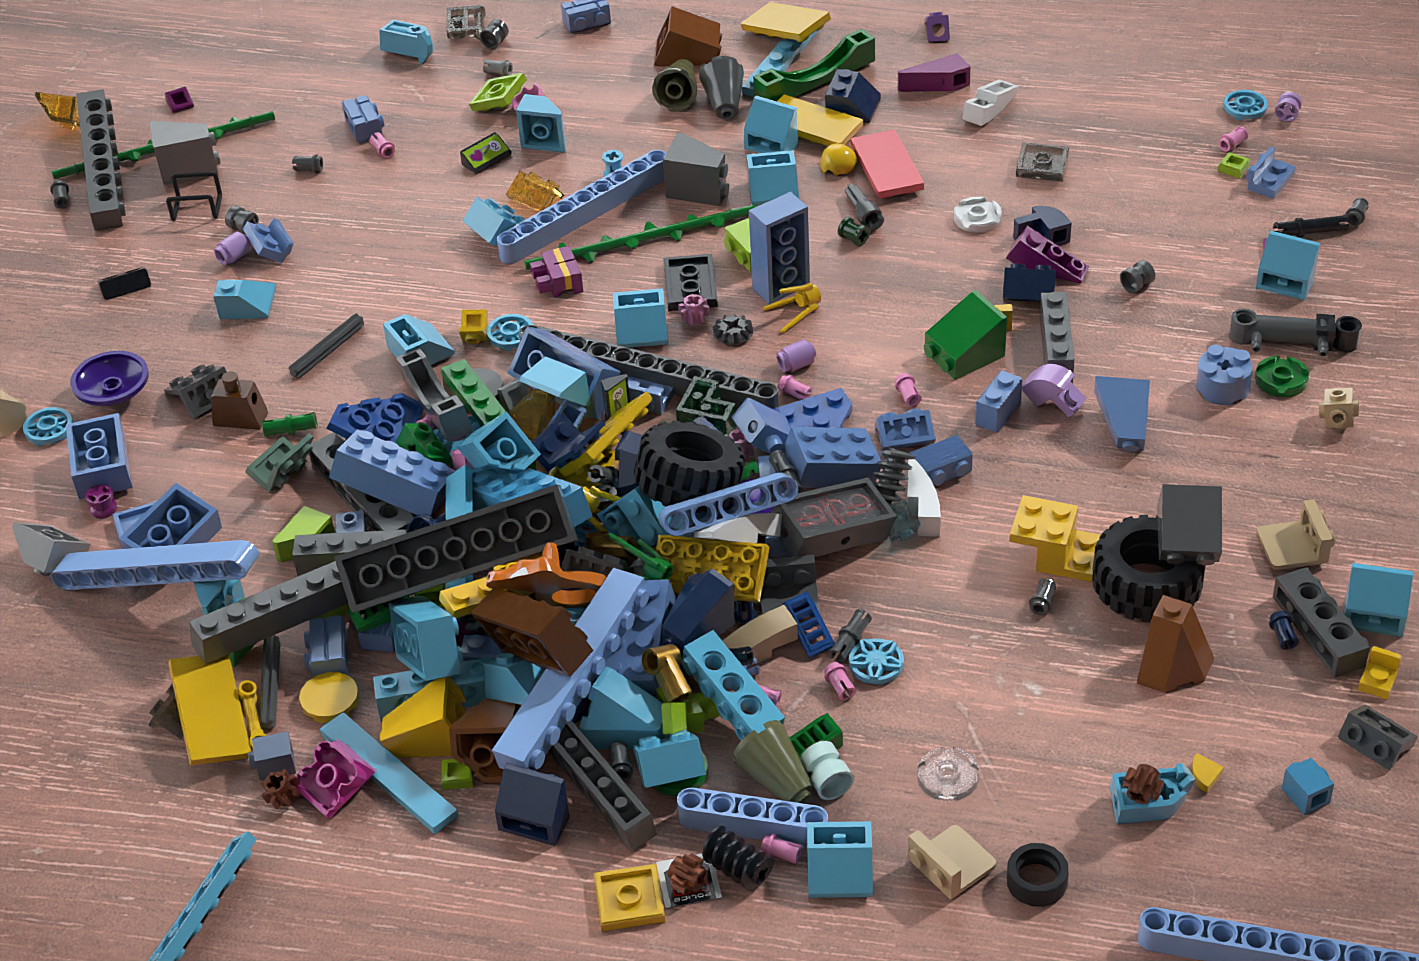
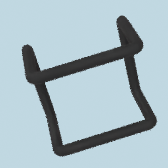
(214, 208)

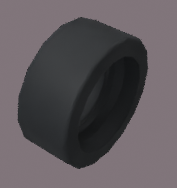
(1037, 894)

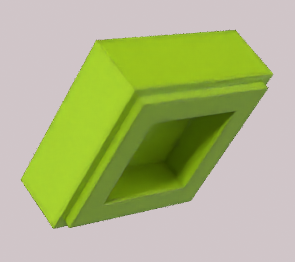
(1234, 165)
(674, 717)
(456, 775)

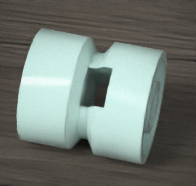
(826, 770)

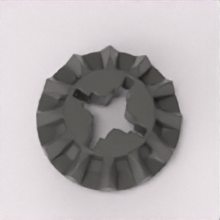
(735, 335)

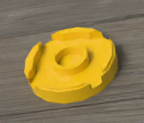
(328, 696)

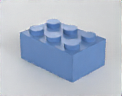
(98, 454)
(831, 455)
(174, 520)

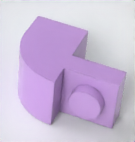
(1053, 383)

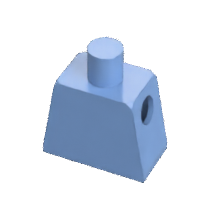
(771, 430)

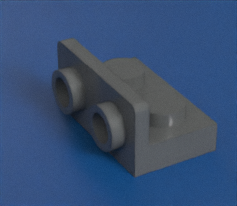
(1376, 736)

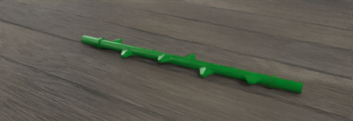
(135, 153)
(650, 232)

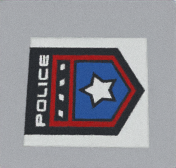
(673, 898)

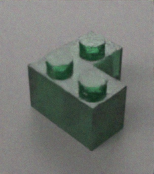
(704, 400)

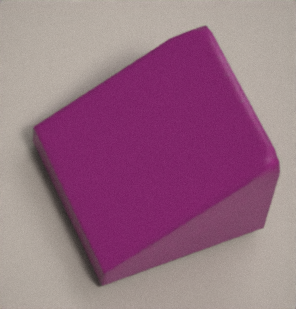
(178, 99)

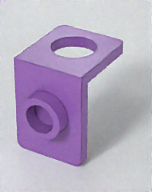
(937, 18)

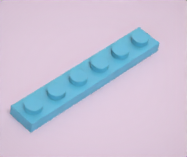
(778, 59)
(204, 899)

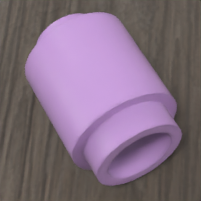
(232, 248)
(796, 356)

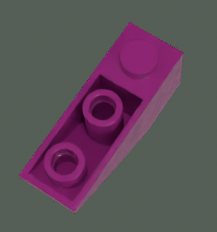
(936, 75)
(1035, 249)

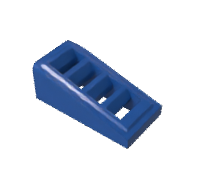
(800, 608)

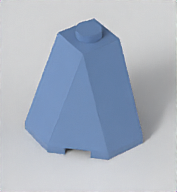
(1124, 409)

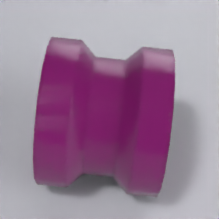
(101, 501)

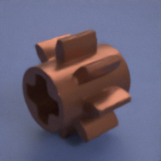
(1143, 783)
(280, 789)
(687, 873)

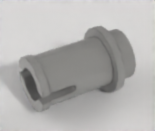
(498, 67)

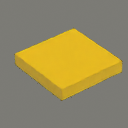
(629, 897)

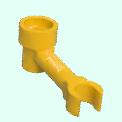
(248, 700)

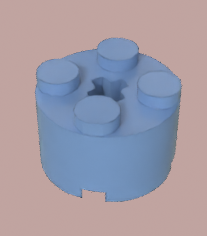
(1224, 375)

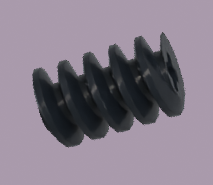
(736, 859)

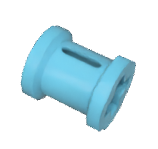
(611, 163)

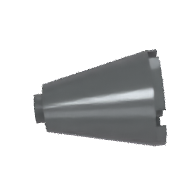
(723, 84)

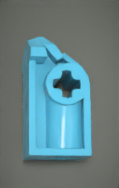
(406, 40)
(1175, 788)

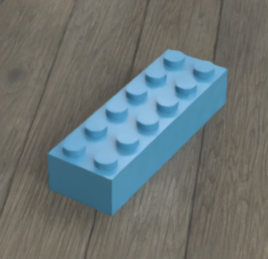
(497, 486)

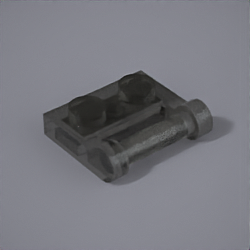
(458, 21)

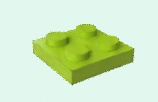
(498, 92)

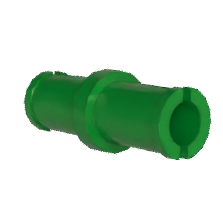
(289, 424)

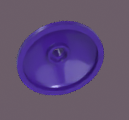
(109, 378)

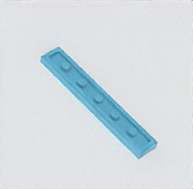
(459, 503)
(393, 775)

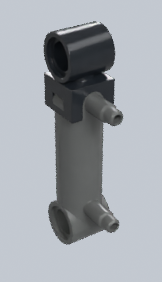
(1321, 332)

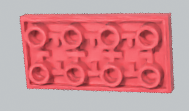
(887, 164)

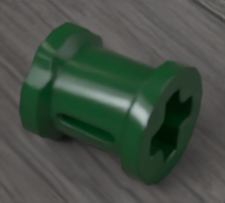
(853, 231)

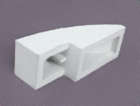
(988, 102)
(923, 501)
(743, 528)

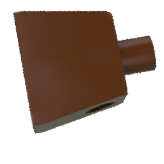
(237, 403)

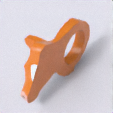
(548, 580)

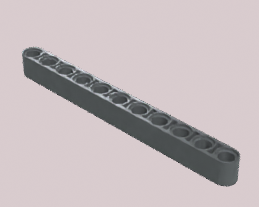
(670, 371)

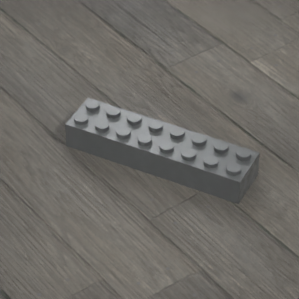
(455, 548)

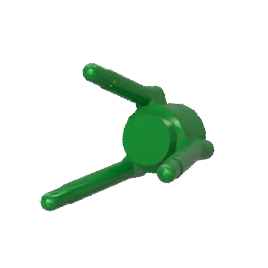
(655, 567)

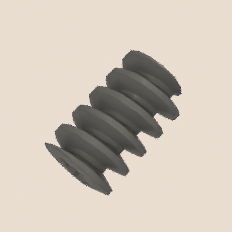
(892, 474)

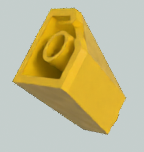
(423, 721)

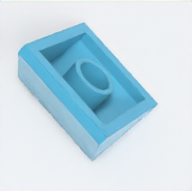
(558, 380)

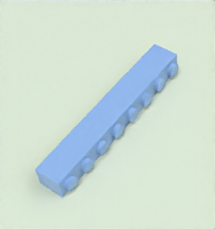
(557, 695)

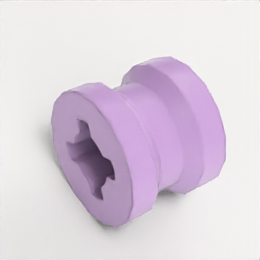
(1290, 111)

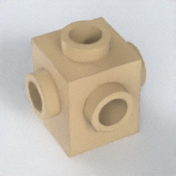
(1339, 408)

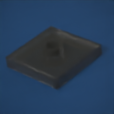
(1042, 162)

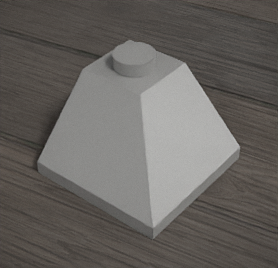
(45, 545)

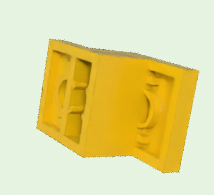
(1054, 532)

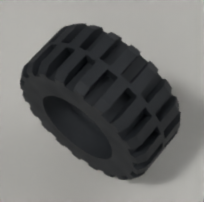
(687, 462)
(1136, 591)

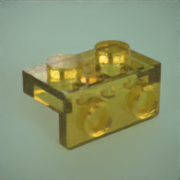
(533, 191)

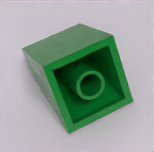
(967, 336)

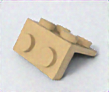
(1298, 542)
(950, 859)

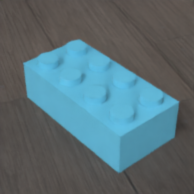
(425, 638)

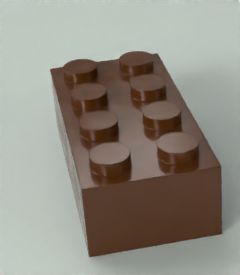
(533, 631)

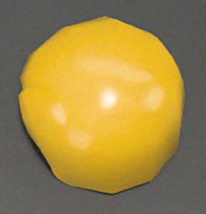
(838, 159)

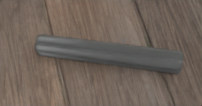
(326, 346)
(269, 682)

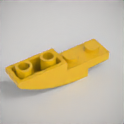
(465, 597)

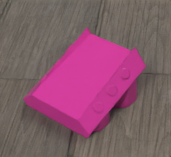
(333, 776)

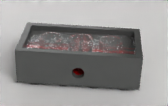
(834, 519)

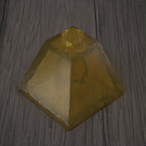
(60, 109)
(533, 412)

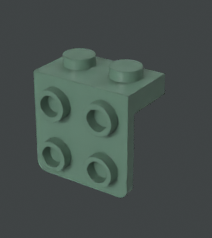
(279, 461)

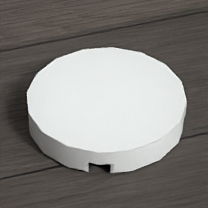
(977, 215)

